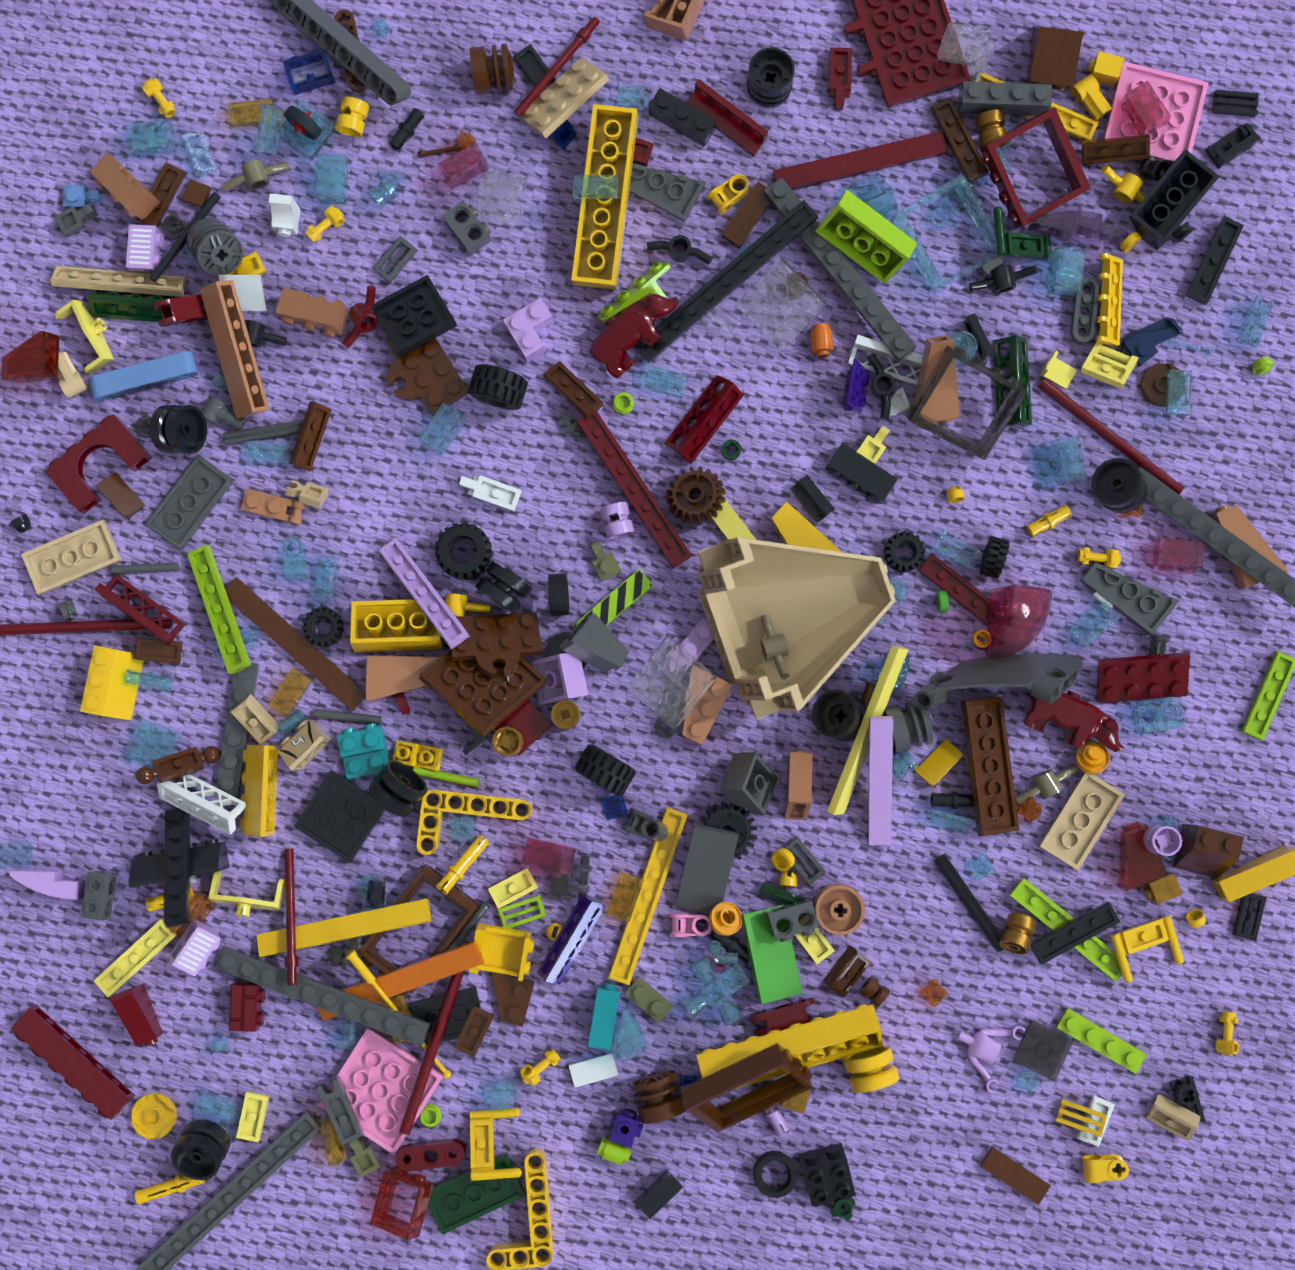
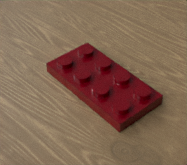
(1142, 677)

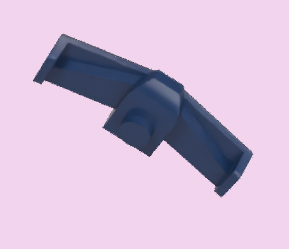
(1142, 342)

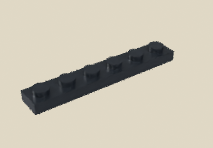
(177, 868)

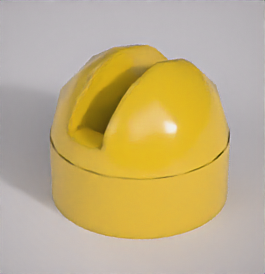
(955, 494)
(981, 634)
(786, 881)
(1200, 918)
(550, 928)

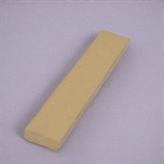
(118, 281)

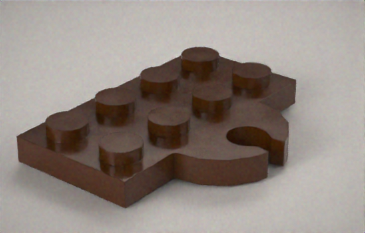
(427, 376)
(499, 640)

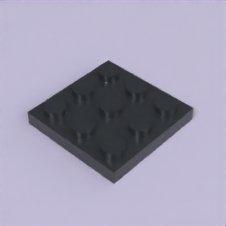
(413, 316)
(340, 816)

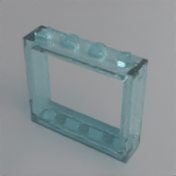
(974, 207)

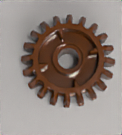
(691, 483)

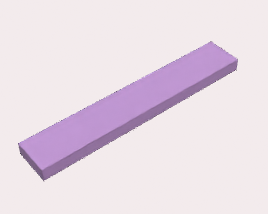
(424, 593)
(880, 780)

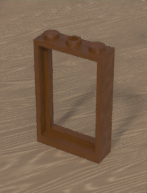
(455, 895)
(700, 1093)

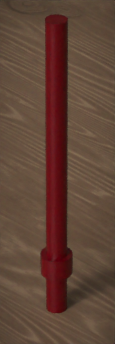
(582, 36)
(291, 960)

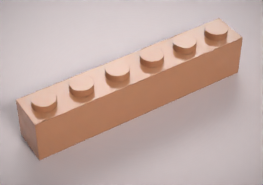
(234, 348)

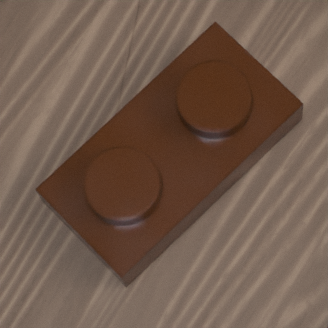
(474, 1031)

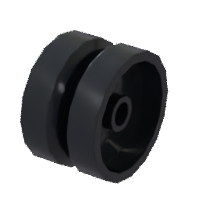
(178, 429)
(1119, 485)
(504, 586)
(397, 788)
(200, 1149)

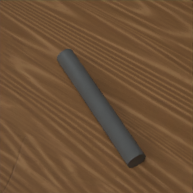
(145, 568)
(345, 716)
(468, 927)

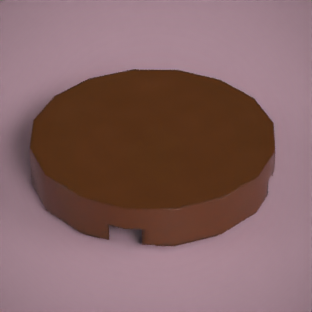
(1153, 386)

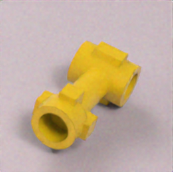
(153, 88)
(333, 217)
(1110, 559)
(1226, 1045)
(530, 1074)

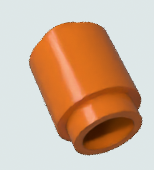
(821, 340)

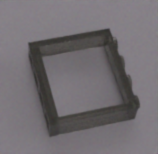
(998, 423)

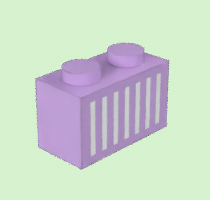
(143, 248)
(194, 947)

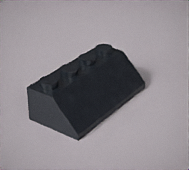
(1172, 199)
(203, 859)

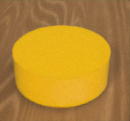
(1130, 242)
(782, 859)

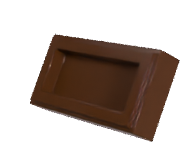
(158, 651)

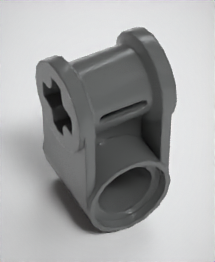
(642, 824)

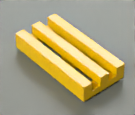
(1060, 1119)

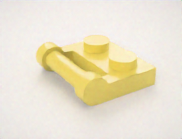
(1108, 369)

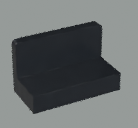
(475, 742)
(658, 1194)

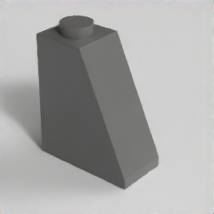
(595, 644)

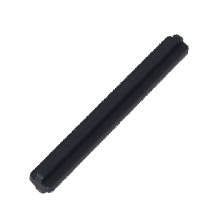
(969, 901)

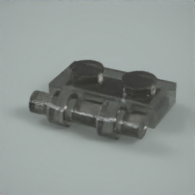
(562, 887)

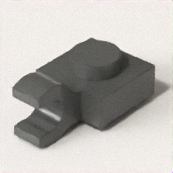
(72, 220)

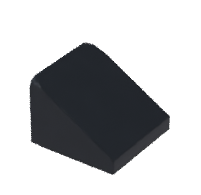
(376, 892)

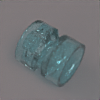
(967, 342)

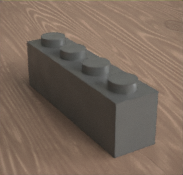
(1009, 97)

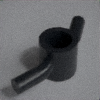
(679, 257)
(1003, 279)
(257, 334)
(883, 395)

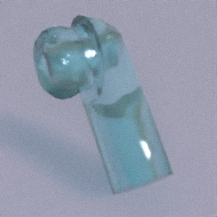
(720, 955)

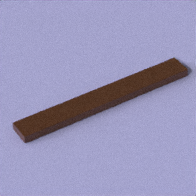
(295, 644)

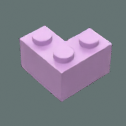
(525, 324)

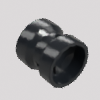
(1153, 168)

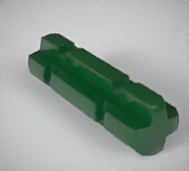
(779, 894)

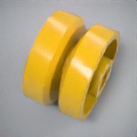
(871, 1070)

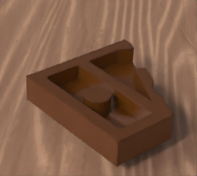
(512, 997)

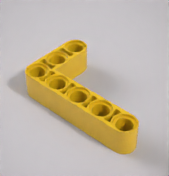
(465, 808)
(536, 1218)

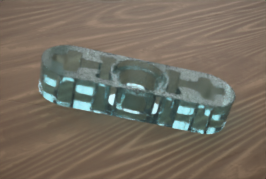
(948, 218)

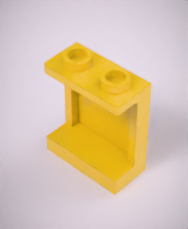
(503, 950)

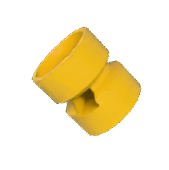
(352, 117)

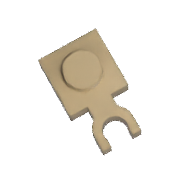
(310, 494)

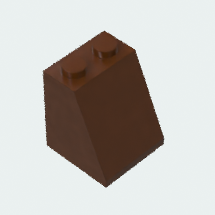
(1054, 56)
(1207, 850)

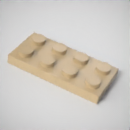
(564, 97)
(71, 557)
(1081, 820)

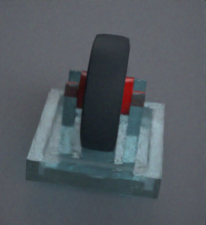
(306, 129)

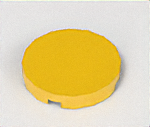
(152, 1109)

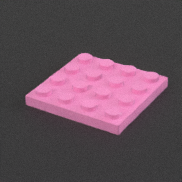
(1180, 96)
(379, 1086)

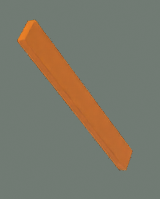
(416, 974)

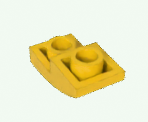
(418, 755)

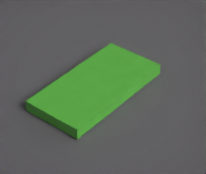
(771, 960)

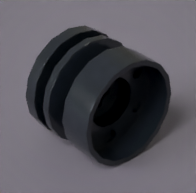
(770, 66)
(830, 711)

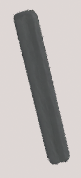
(262, 432)

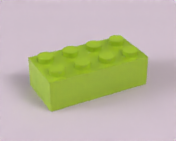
(866, 237)

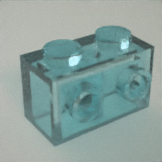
(151, 137)
(331, 178)
(1065, 271)

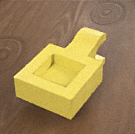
(872, 447)

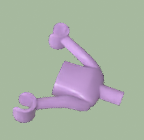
(986, 1049)

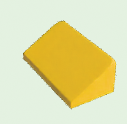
(939, 762)

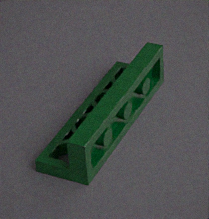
(125, 307)
(1018, 368)

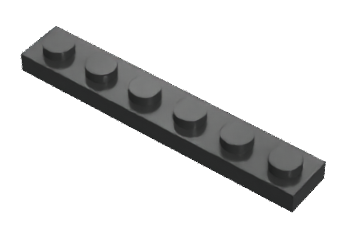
(235, 734)

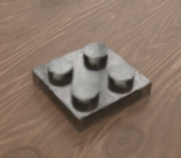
(1043, 1050)

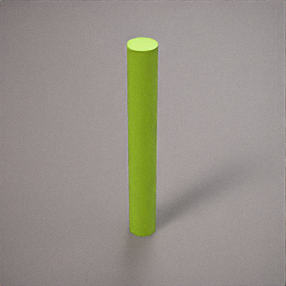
(449, 777)

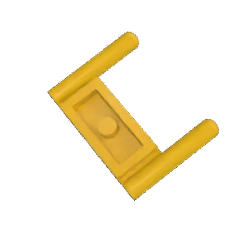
(1143, 937)
(483, 1145)

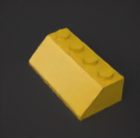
(392, 627)
(260, 790)

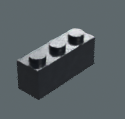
(682, 117)
(861, 474)

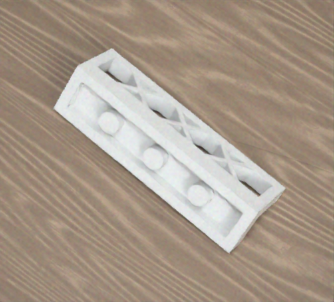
(872, 346)
(198, 806)

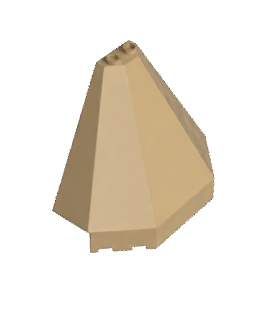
(813, 597)

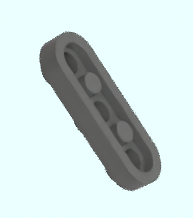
(1090, 303)

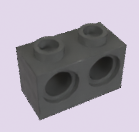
(463, 230)
(99, 895)
(791, 913)

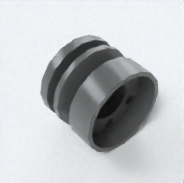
(214, 246)
(909, 725)

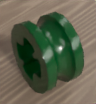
(726, 444)

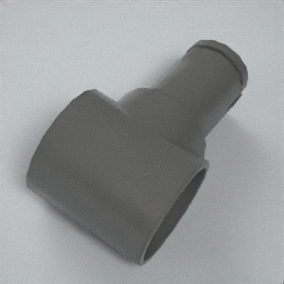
(218, 412)

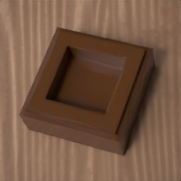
(196, 193)

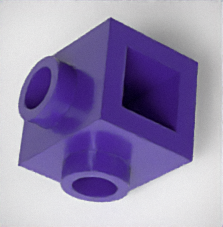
(622, 1134)

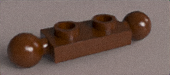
(177, 765)

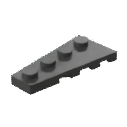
(666, 191)
(1137, 602)

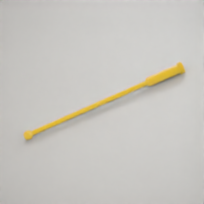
(370, 979)

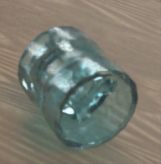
(386, 189)
(901, 765)

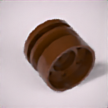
(491, 69)
(659, 1101)

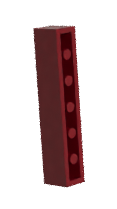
(72, 1062)

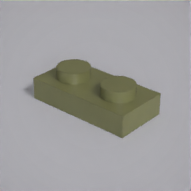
(649, 999)

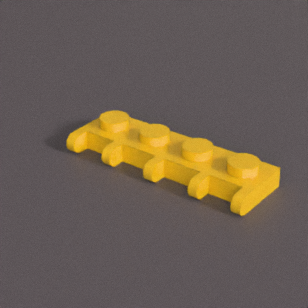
(1110, 300)

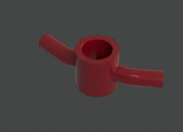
(362, 317)

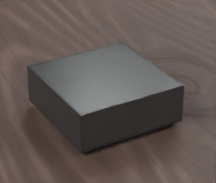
(990, 265)

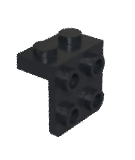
(827, 1174)

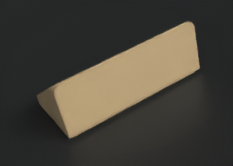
(255, 719)
(1173, 1117)

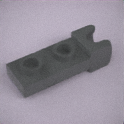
(340, 1111)

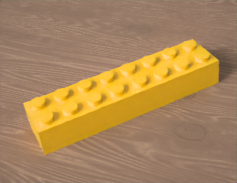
(604, 219)
(811, 1043)

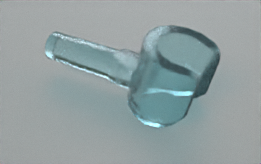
(395, 178)

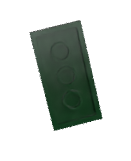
(463, 1200)

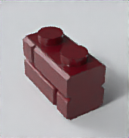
(246, 1007)

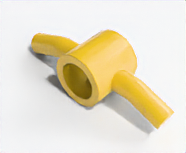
(1126, 187)
(458, 605)

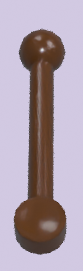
(423, 153)

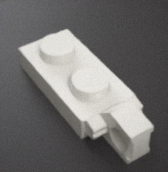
(492, 491)

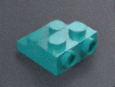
(363, 750)

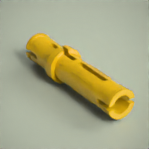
(456, 871)
(178, 1184)

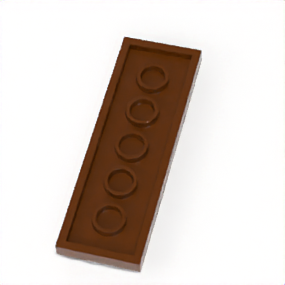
(989, 766)

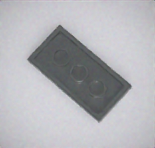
(189, 502)
(706, 868)

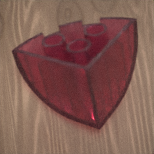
(1016, 618)

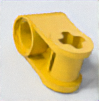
(725, 196)
(1099, 1168)

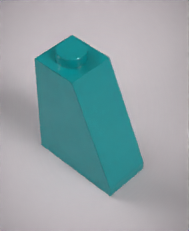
(604, 1016)

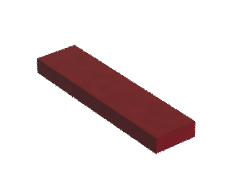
(956, 587)

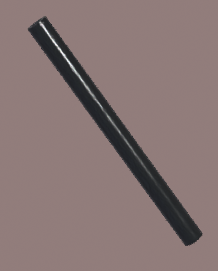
(181, 241)

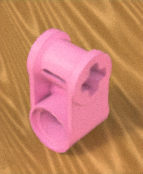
(688, 925)

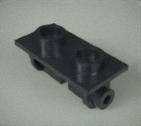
(812, 498)

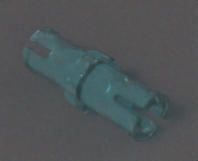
(148, 680)

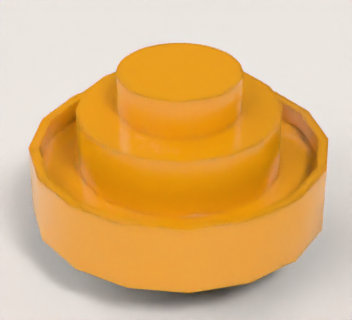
(1092, 758)
(725, 919)

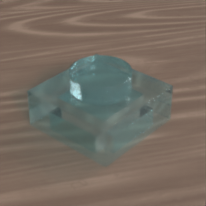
(462, 828)

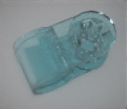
(294, 564)

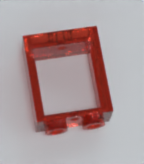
(390, 1223)

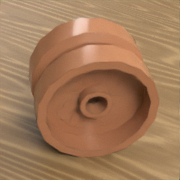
(848, 918)

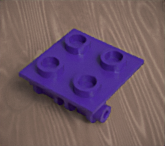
(856, 380)

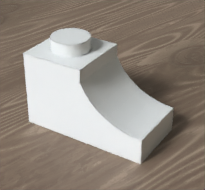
(284, 214)

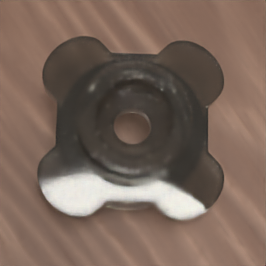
(173, 219)

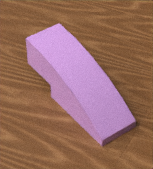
(49, 883)

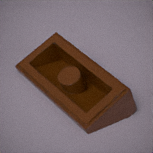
(120, 495)
(846, 971)

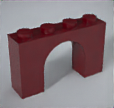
(68, 470)

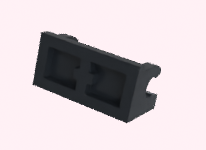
(1232, 145)

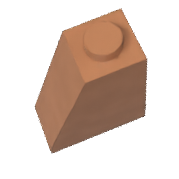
(798, 785)

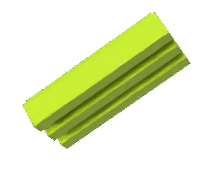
(540, 906)

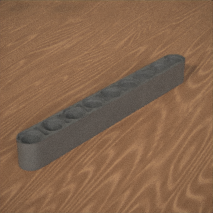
(346, 49)

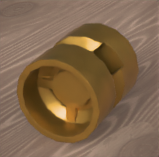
(990, 125)
(565, 714)
(507, 741)
(1018, 933)

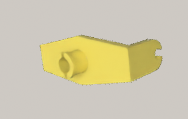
(93, 331)
(245, 904)

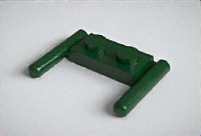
(1019, 244)

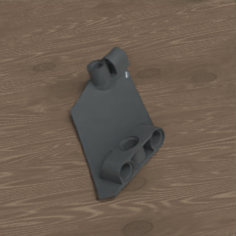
(1042, 673)

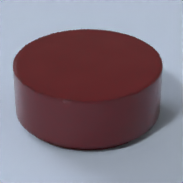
(402, 702)

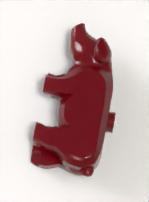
(628, 329)
(1078, 718)

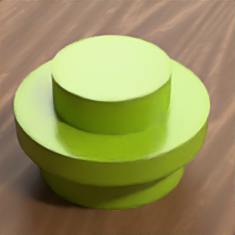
(1262, 366)
(623, 403)
(430, 1115)

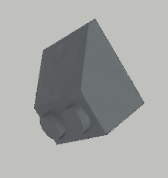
(749, 782)

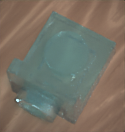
(349, 1029)

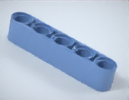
(143, 375)

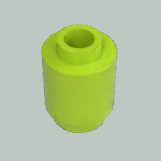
(613, 1152)

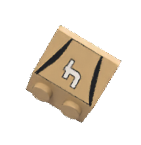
(304, 745)

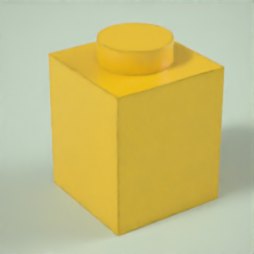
(1106, 67)

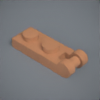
(272, 506)

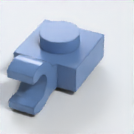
(79, 196)

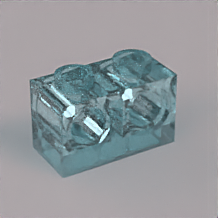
(1158, 720)

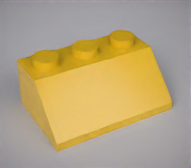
(105, 686)

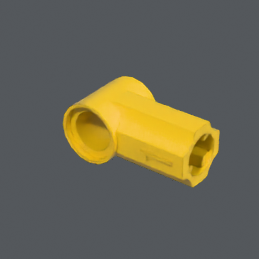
(1088, 94)

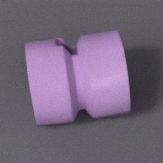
(620, 527)
(1162, 840)

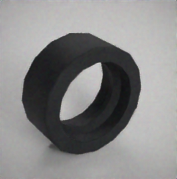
(558, 594)
(792, 1174)

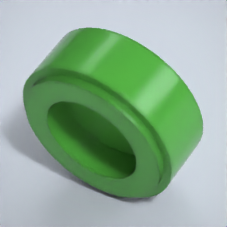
(942, 601)

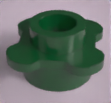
(845, 1213)

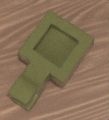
(605, 564)
(364, 1158)

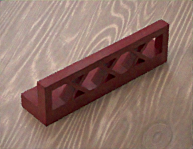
(728, 118)
(707, 420)
(134, 612)

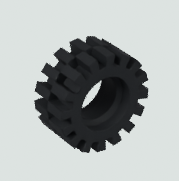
(904, 538)
(994, 557)
(311, 620)

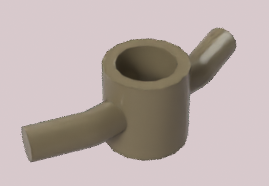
(255, 175)
(774, 647)
(1047, 784)

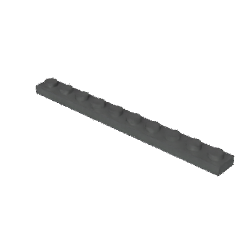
(845, 277)
(1220, 538)
(323, 996)
(233, 1194)

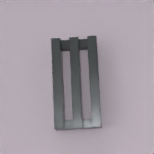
(377, 268)
(814, 875)

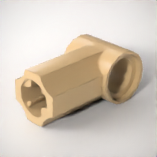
(69, 378)

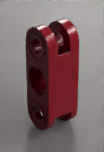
(181, 310)
(782, 1016)
(420, 1161)

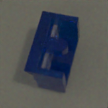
(309, 71)

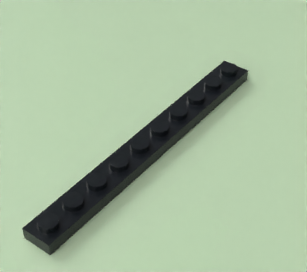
(729, 278)

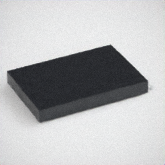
(429, 1008)

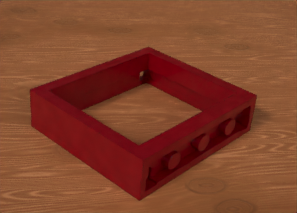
(1065, 154)

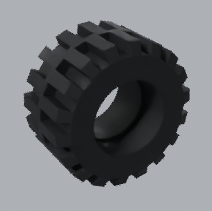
(497, 387)
(450, 537)
(605, 770)

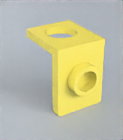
(1058, 371)

